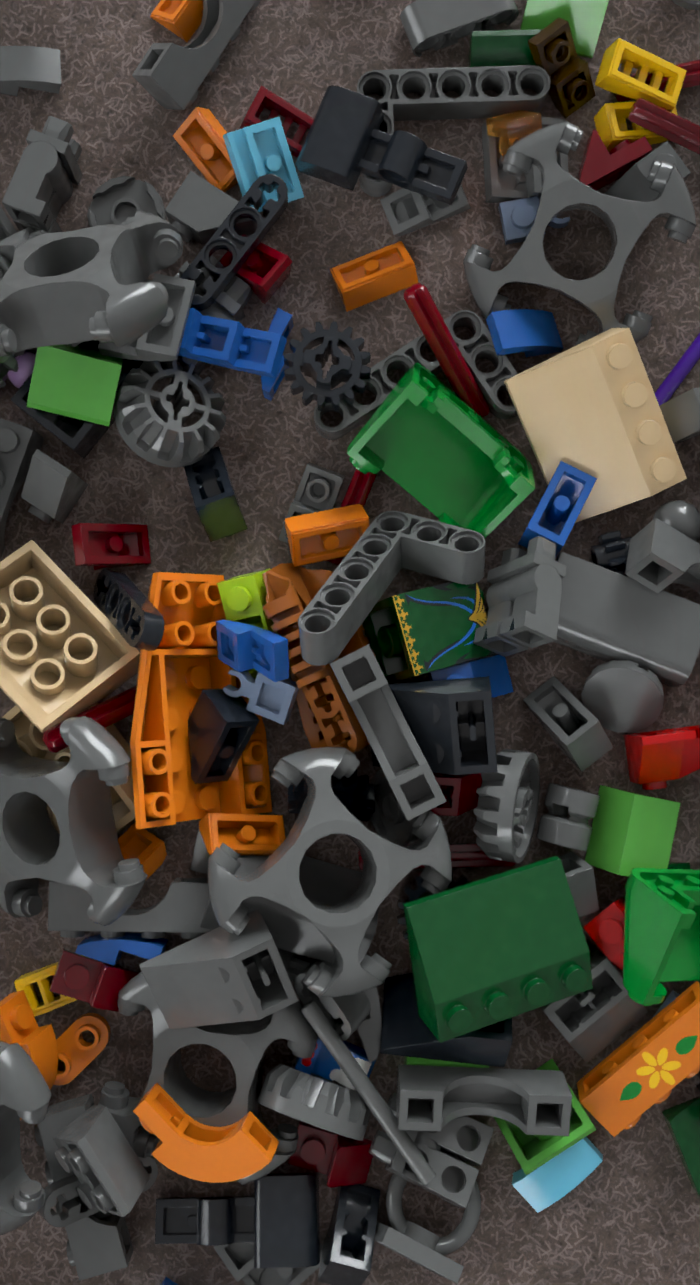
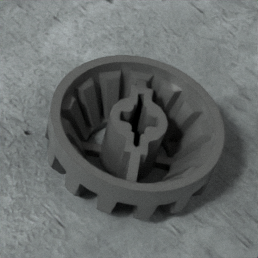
(152, 430)
(508, 806)
(315, 1101)

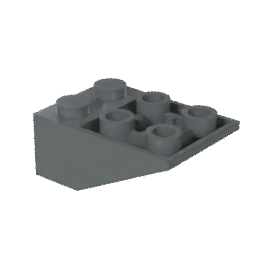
(220, 978)

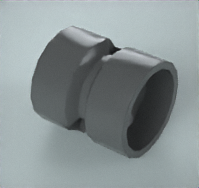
(565, 831)

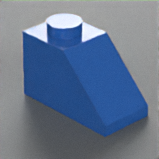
(559, 506)
(493, 666)

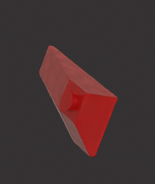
(662, 755)

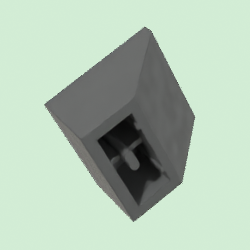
(597, 1015)
(101, 1161)

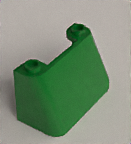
(443, 454)
(660, 931)

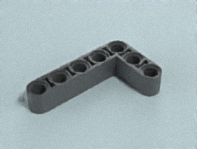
(435, 105)
(476, 348)
(362, 577)

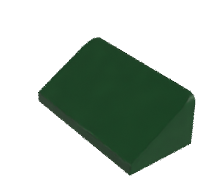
(501, 48)
(684, 1127)

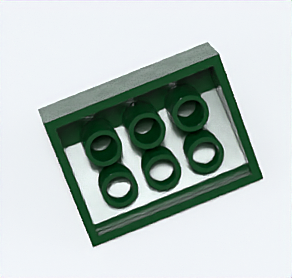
(496, 948)

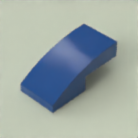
(281, 324)
(524, 331)
(252, 647)
(111, 949)

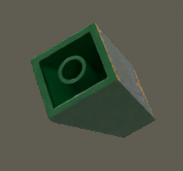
(426, 629)

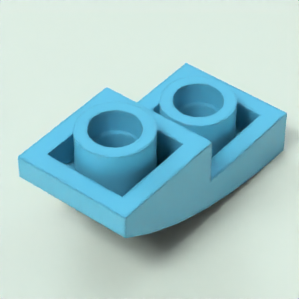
(558, 1175)

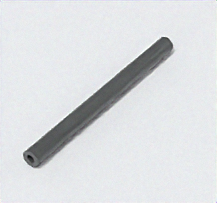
(368, 1092)

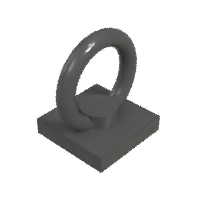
(419, 1243)

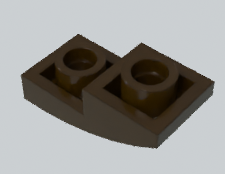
(569, 75)

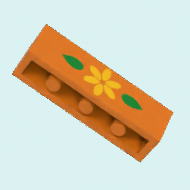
(645, 1065)

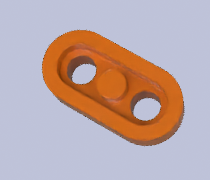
(77, 1052)

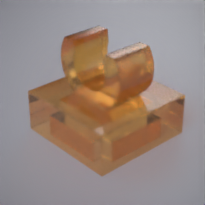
(512, 127)

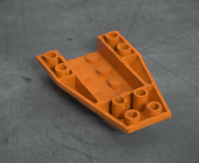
(164, 699)

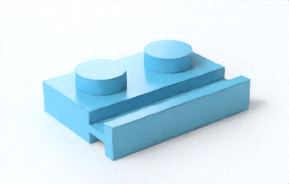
(263, 151)

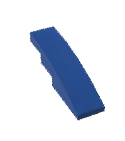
(232, 345)

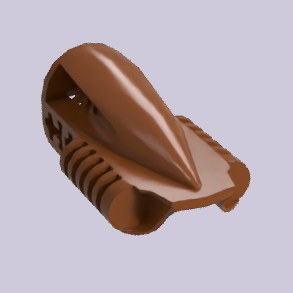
(323, 718)

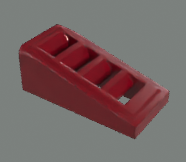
(277, 105)

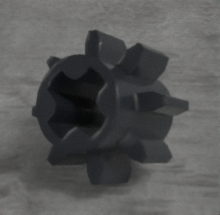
(611, 552)

